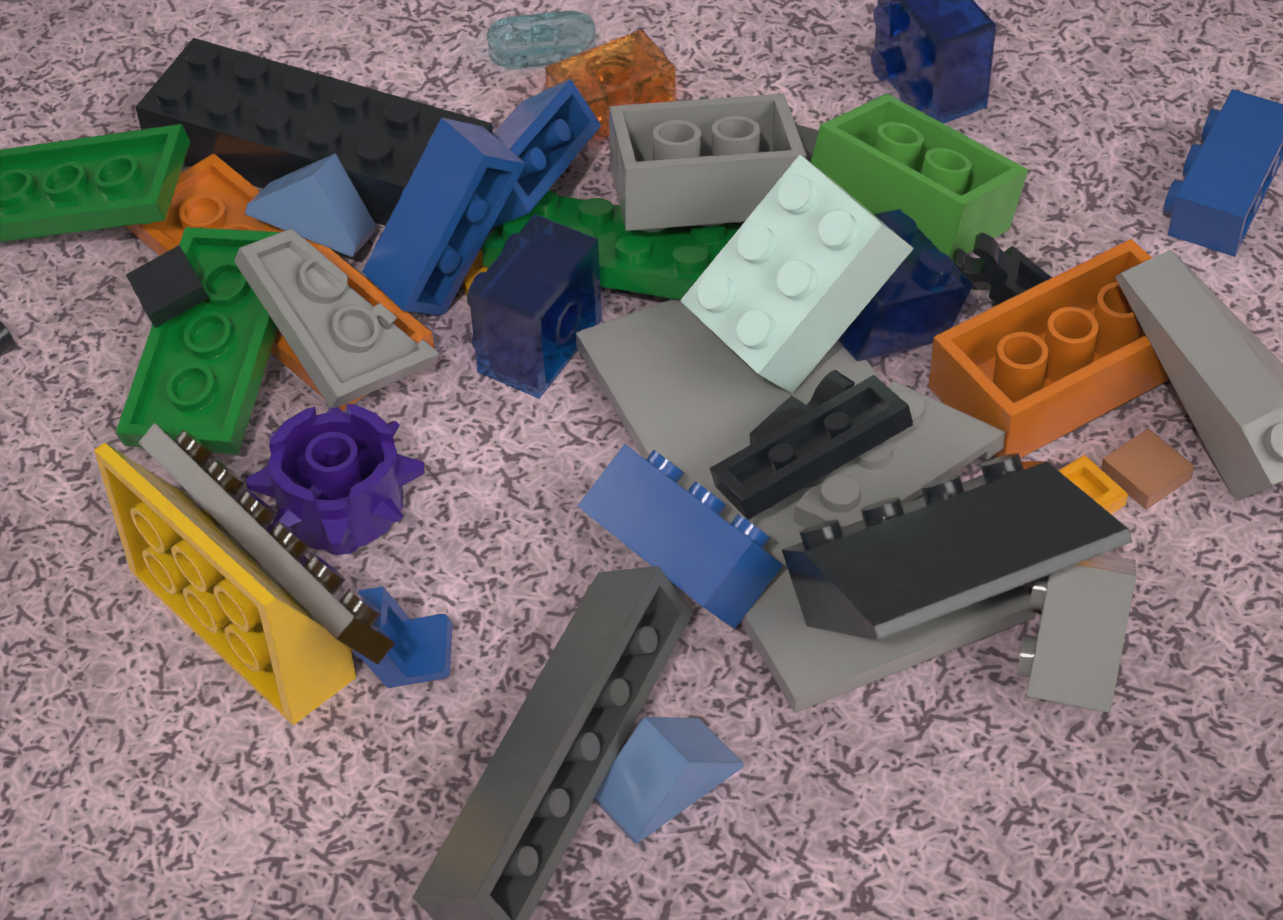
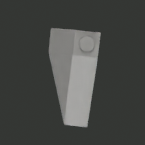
(1217, 369)

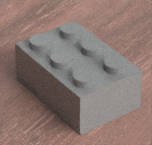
(699, 159)

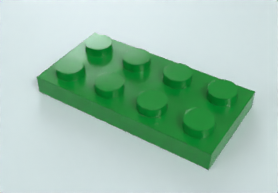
(90, 182)
(632, 260)
(209, 360)

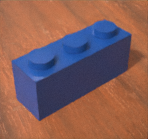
(547, 136)
(1227, 173)
(443, 217)
(682, 533)

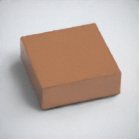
(1147, 468)

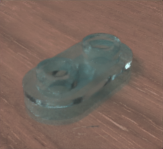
(540, 38)

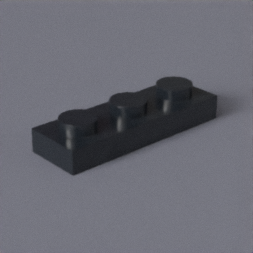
(811, 446)

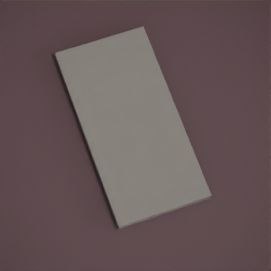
(695, 407)

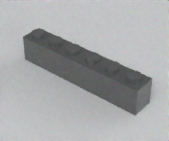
(557, 750)

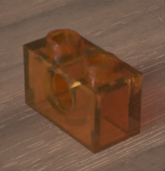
(617, 74)

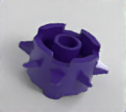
(336, 477)

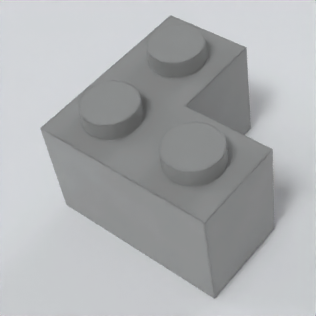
(1079, 632)

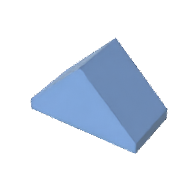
(317, 205)
(662, 773)

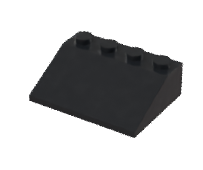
(947, 548)

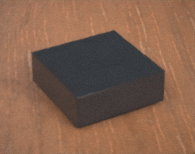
(167, 286)

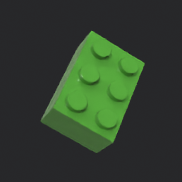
(913, 163)

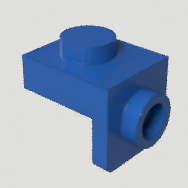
(420, 644)

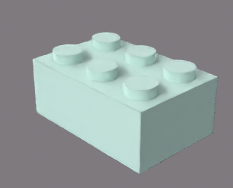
(795, 275)

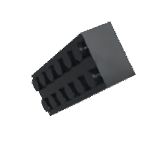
(282, 118)

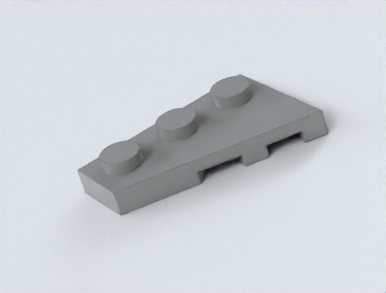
(328, 325)
(929, 450)

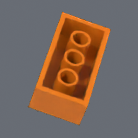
(1050, 355)

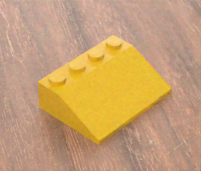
(222, 591)

